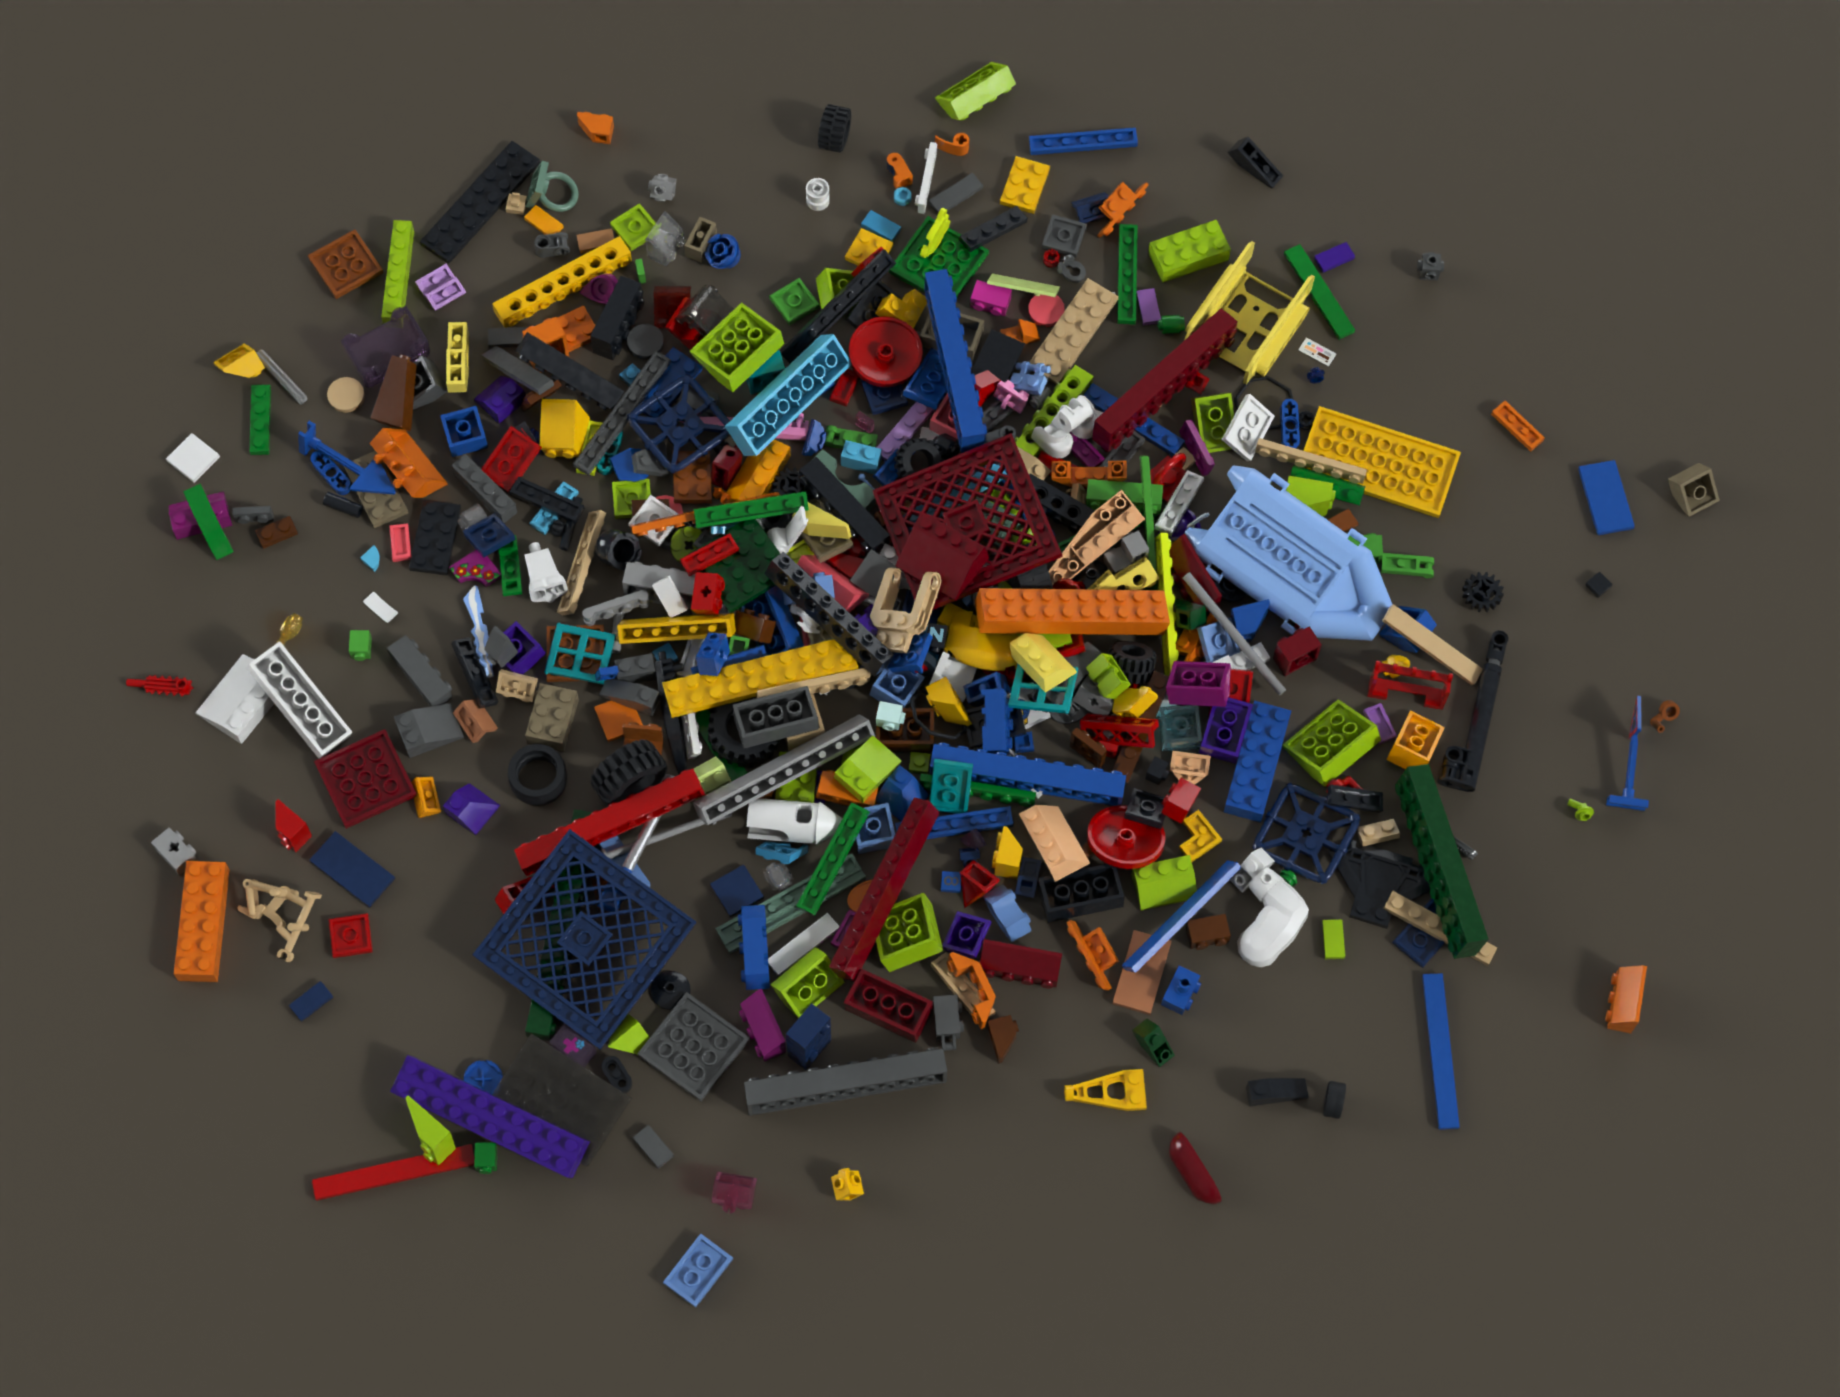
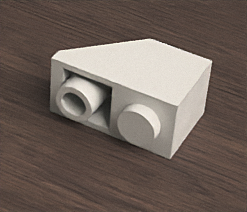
(1250, 868)

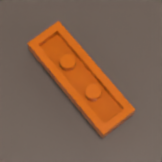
(1517, 426)

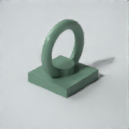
(539, 187)

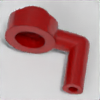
(1348, 780)

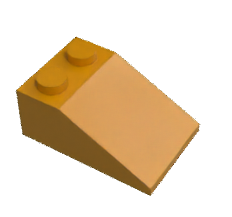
(1415, 741)

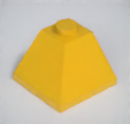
(241, 362)

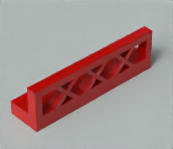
(1121, 723)

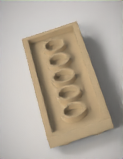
(1074, 329)

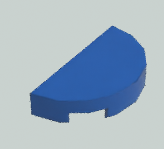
(815, 438)

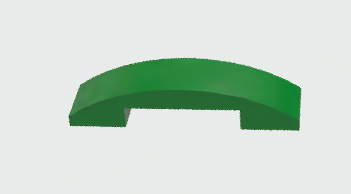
(208, 521)
(510, 569)

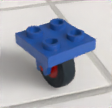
(917, 658)

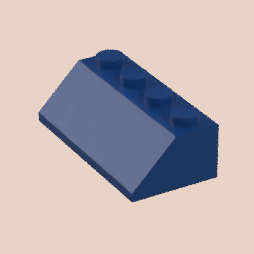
(785, 632)

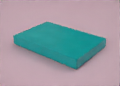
(951, 786)

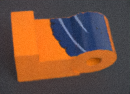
(900, 170)

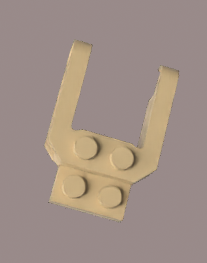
(899, 627)

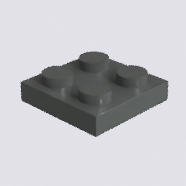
(1064, 235)

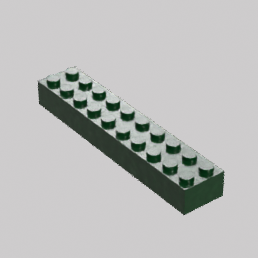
(1441, 862)

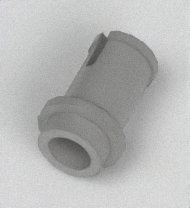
(1037, 400)

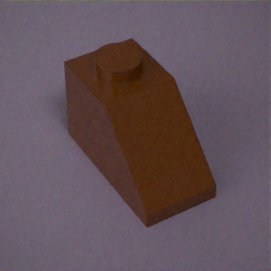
(1002, 1035)

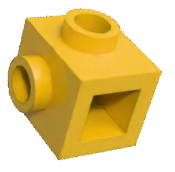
(847, 1184)

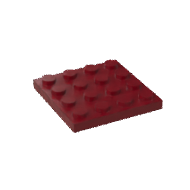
(365, 778)

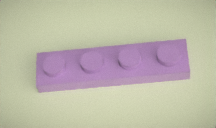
(905, 429)

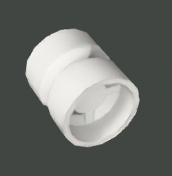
(817, 194)

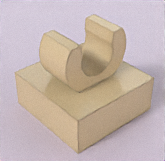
(516, 204)
(1078, 492)

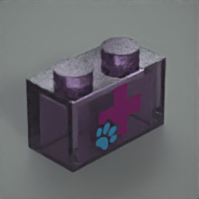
(573, 1046)

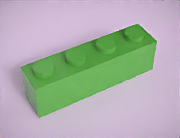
(1101, 491)

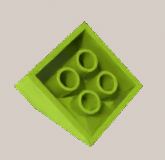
(909, 933)

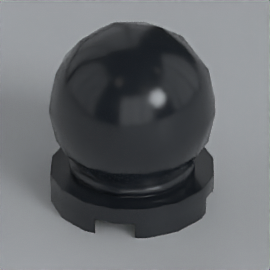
(618, 548)

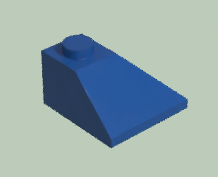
(1249, 618)
(899, 792)

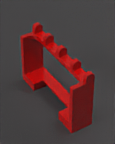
(1434, 697)

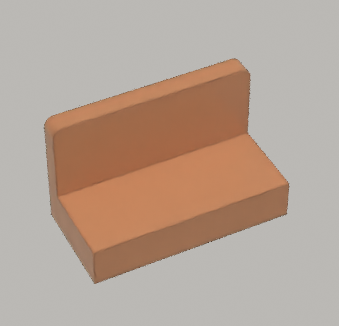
(474, 720)

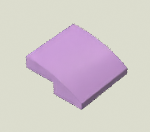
(440, 287)

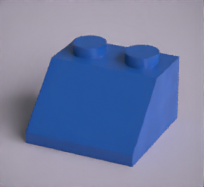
(1401, 642)

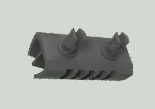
(1081, 661)

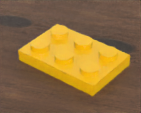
(1024, 184)

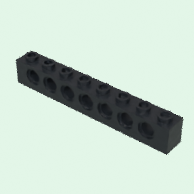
(829, 614)

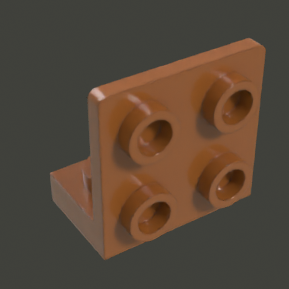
(651, 732)

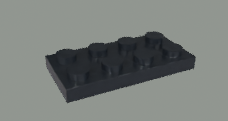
(435, 537)

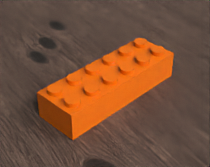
(201, 921)

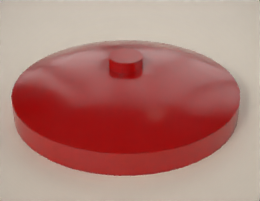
(885, 351)
(1124, 841)

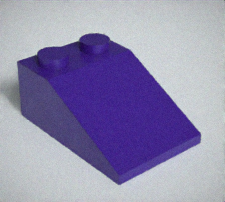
(1226, 730)

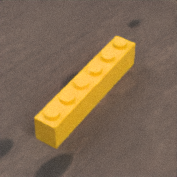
(675, 628)

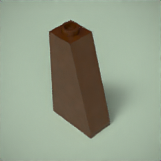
(396, 394)

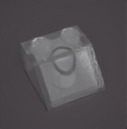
(665, 240)

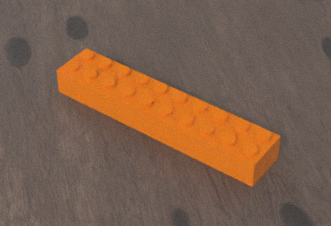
(1072, 611)

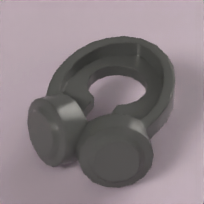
(1069, 260)

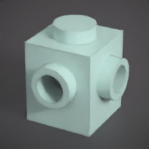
(890, 716)

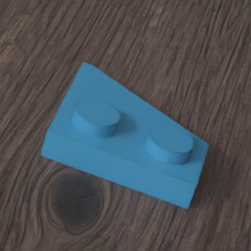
(781, 851)

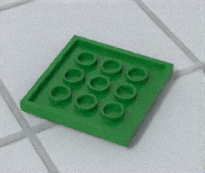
(949, 255)

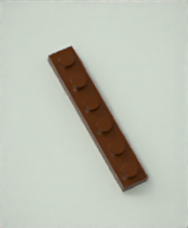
(1129, 754)

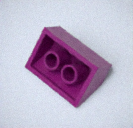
(184, 522)
(1199, 683)
(762, 1026)

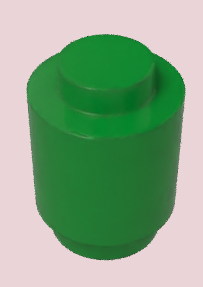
(1171, 324)

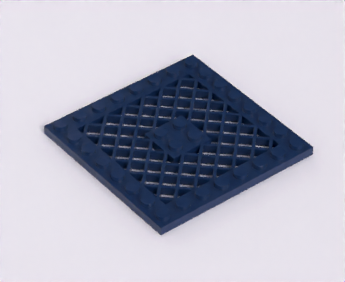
(584, 939)

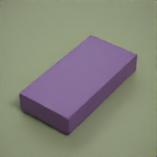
(1148, 306)
(1379, 717)

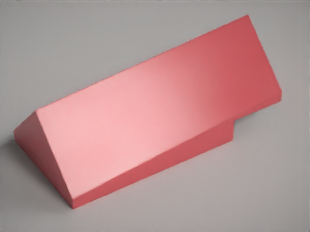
(845, 591)

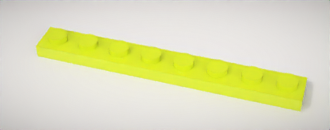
(1165, 584)

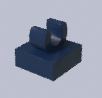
(969, 854)

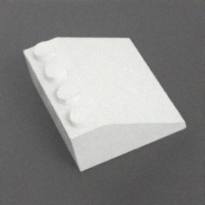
(236, 702)

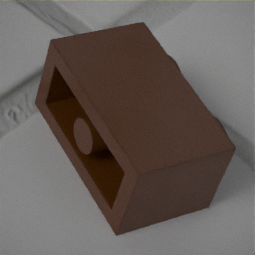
(754, 626)
(1208, 931)

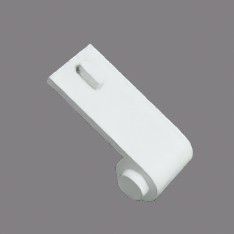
(785, 537)

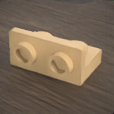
(517, 685)

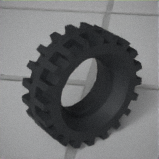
(731, 749)

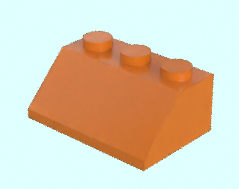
(1626, 998)

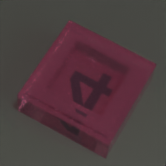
(864, 422)

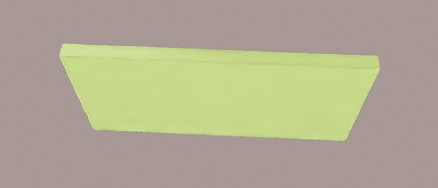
(1023, 285)

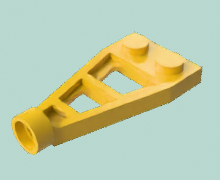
(1133, 1088)

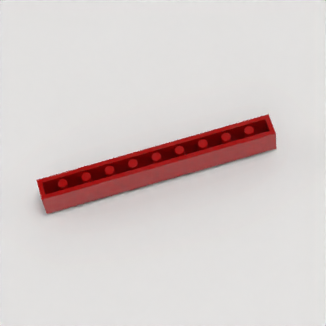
(616, 817)

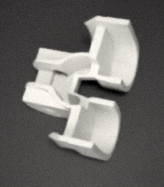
(1074, 418)

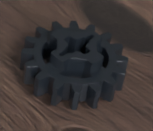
(790, 481)
(1479, 598)

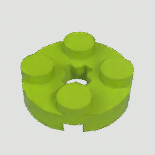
(677, 541)

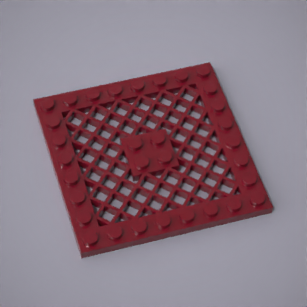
(969, 517)

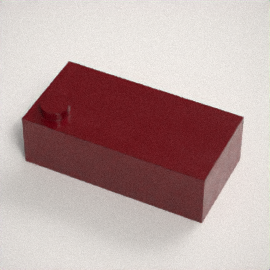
(888, 1005)

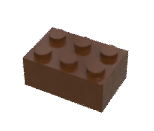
(910, 735)

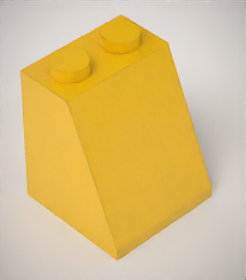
(562, 427)

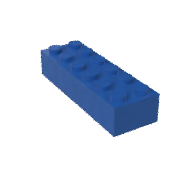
(1257, 761)

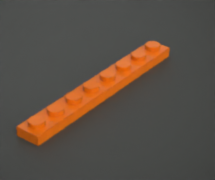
(676, 520)

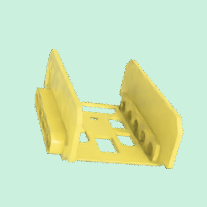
(1289, 318)

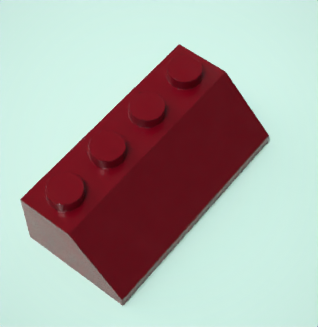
(1185, 561)
(1020, 963)

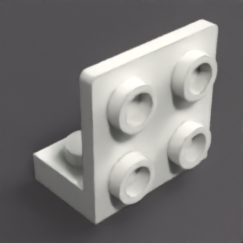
(955, 671)

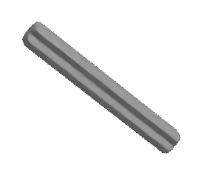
(281, 377)

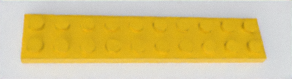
(743, 679)

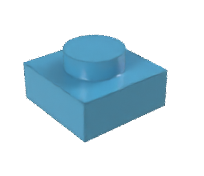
(629, 374)

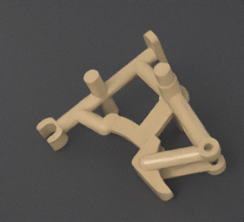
(280, 894)

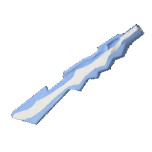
(480, 632)

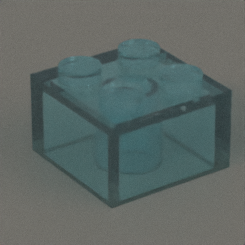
(1180, 728)

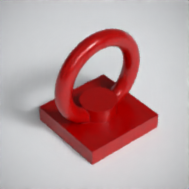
(1169, 474)

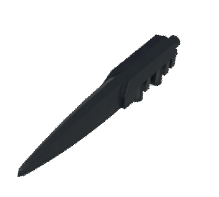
(665, 671)

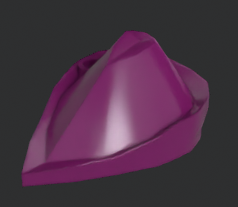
(600, 288)

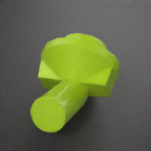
(1583, 811)

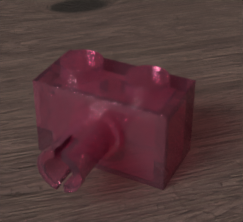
(734, 1191)

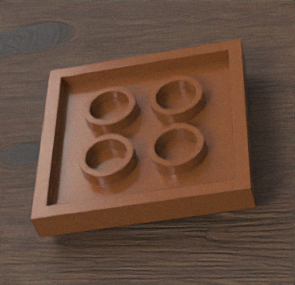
(345, 264)
(571, 642)

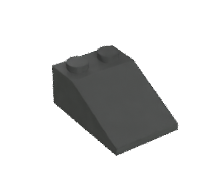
(428, 383)
(428, 728)

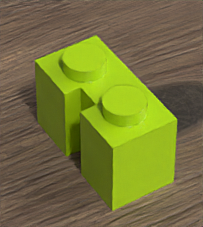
(1108, 675)

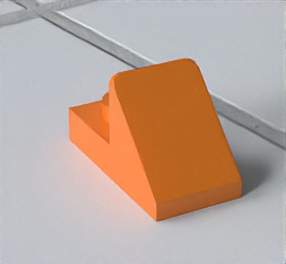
(1024, 332)

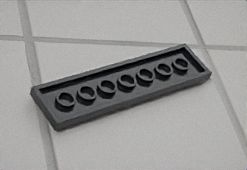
(480, 202)

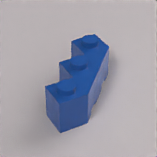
(754, 947)

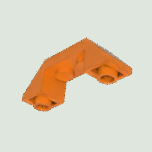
(1067, 475)
(961, 965)

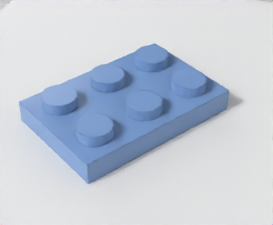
(698, 1270)

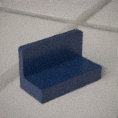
(1088, 208)

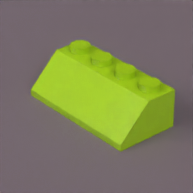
(976, 90)

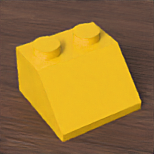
(947, 702)

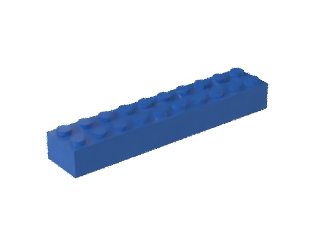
(954, 360)
(1025, 774)

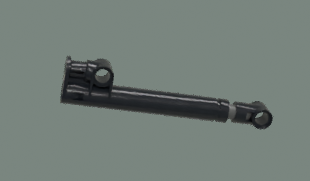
(1465, 769)

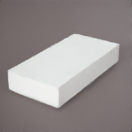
(669, 596)

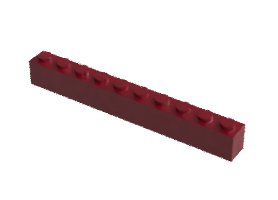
(884, 889)

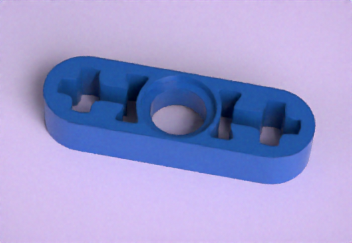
(1294, 417)
(332, 481)

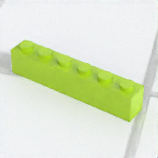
(398, 268)

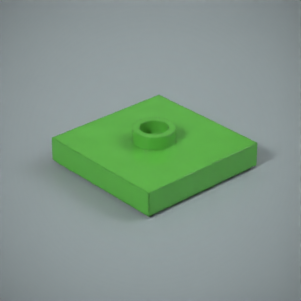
(794, 301)

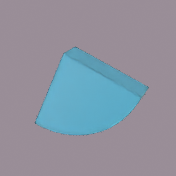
(371, 558)

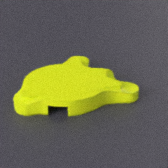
(936, 233)

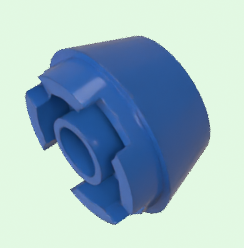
(723, 251)

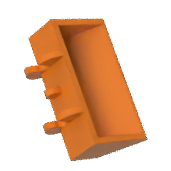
(406, 462)

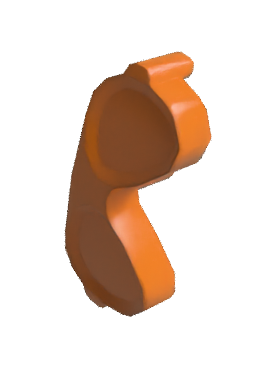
(720, 493)

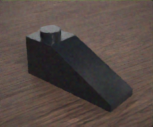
(1255, 162)
(1276, 1090)

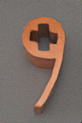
(959, 146)

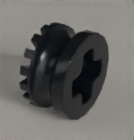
(1308, 416)

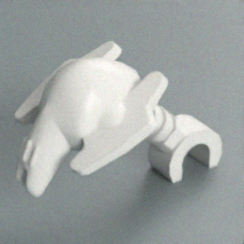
(808, 624)

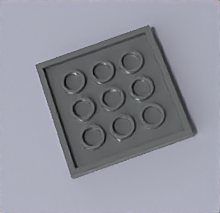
(693, 1046)

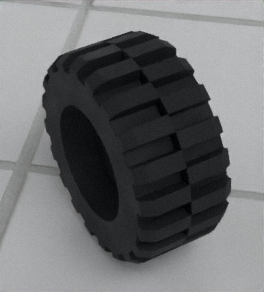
(628, 771)

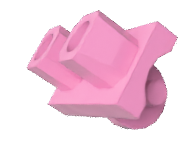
(1010, 397)

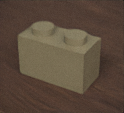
(697, 242)

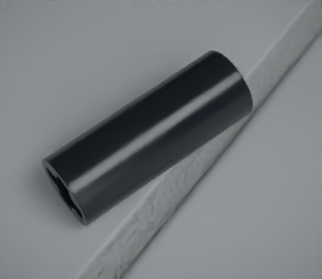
(343, 505)

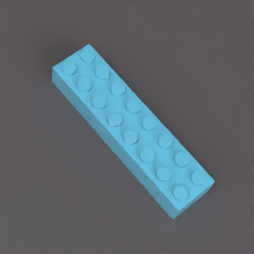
(788, 395)

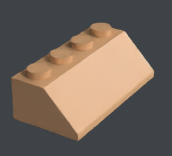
(1054, 840)

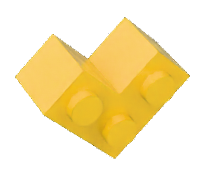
(907, 309)

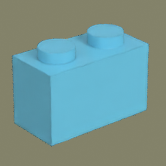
(861, 457)

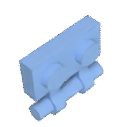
(1030, 383)

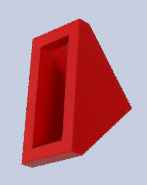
(976, 882)

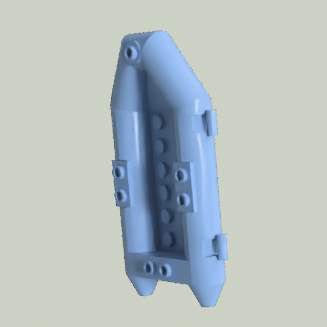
(1295, 559)

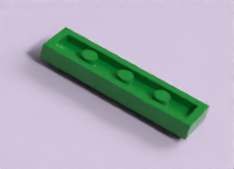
(260, 419)
(1344, 489)

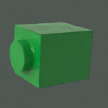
(485, 1157)

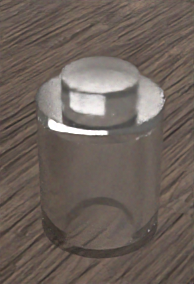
(471, 516)

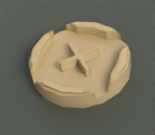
(345, 394)

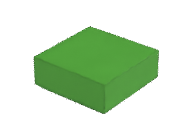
(640, 271)

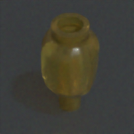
(290, 628)

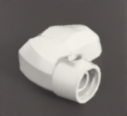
(1277, 922)

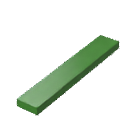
(1148, 508)

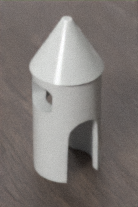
(791, 821)

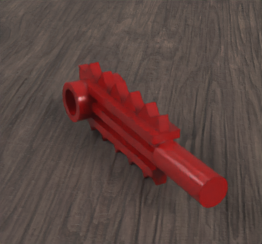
(161, 685)

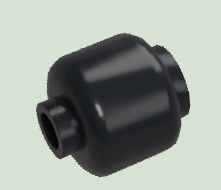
(948, 445)

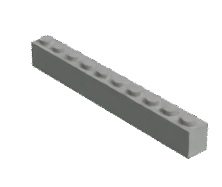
(783, 769)

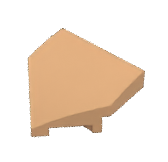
(1189, 766)

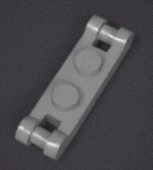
(610, 608)

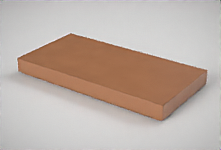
(1139, 989)

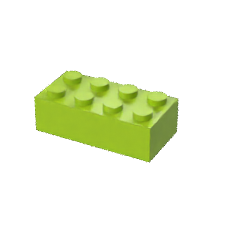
(1189, 251)

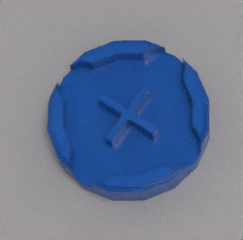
(484, 1075)

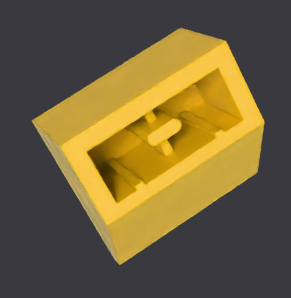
(1009, 855)

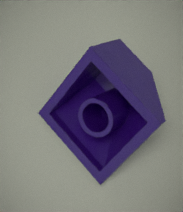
(470, 808)

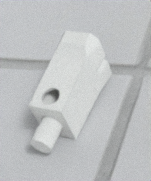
(545, 580)

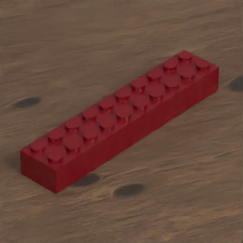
(1164, 380)

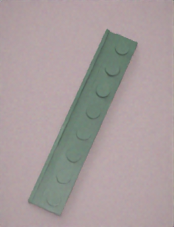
(783, 906)

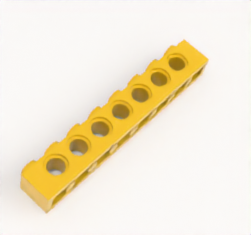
(551, 282)

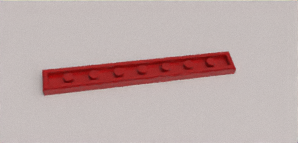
(390, 1173)

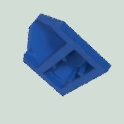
(623, 466)

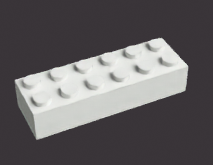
(299, 700)

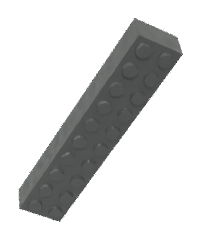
(845, 1081)

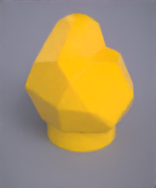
(1397, 659)

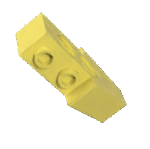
(457, 357)
(1125, 577)

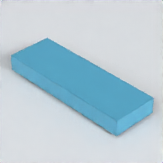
(543, 519)

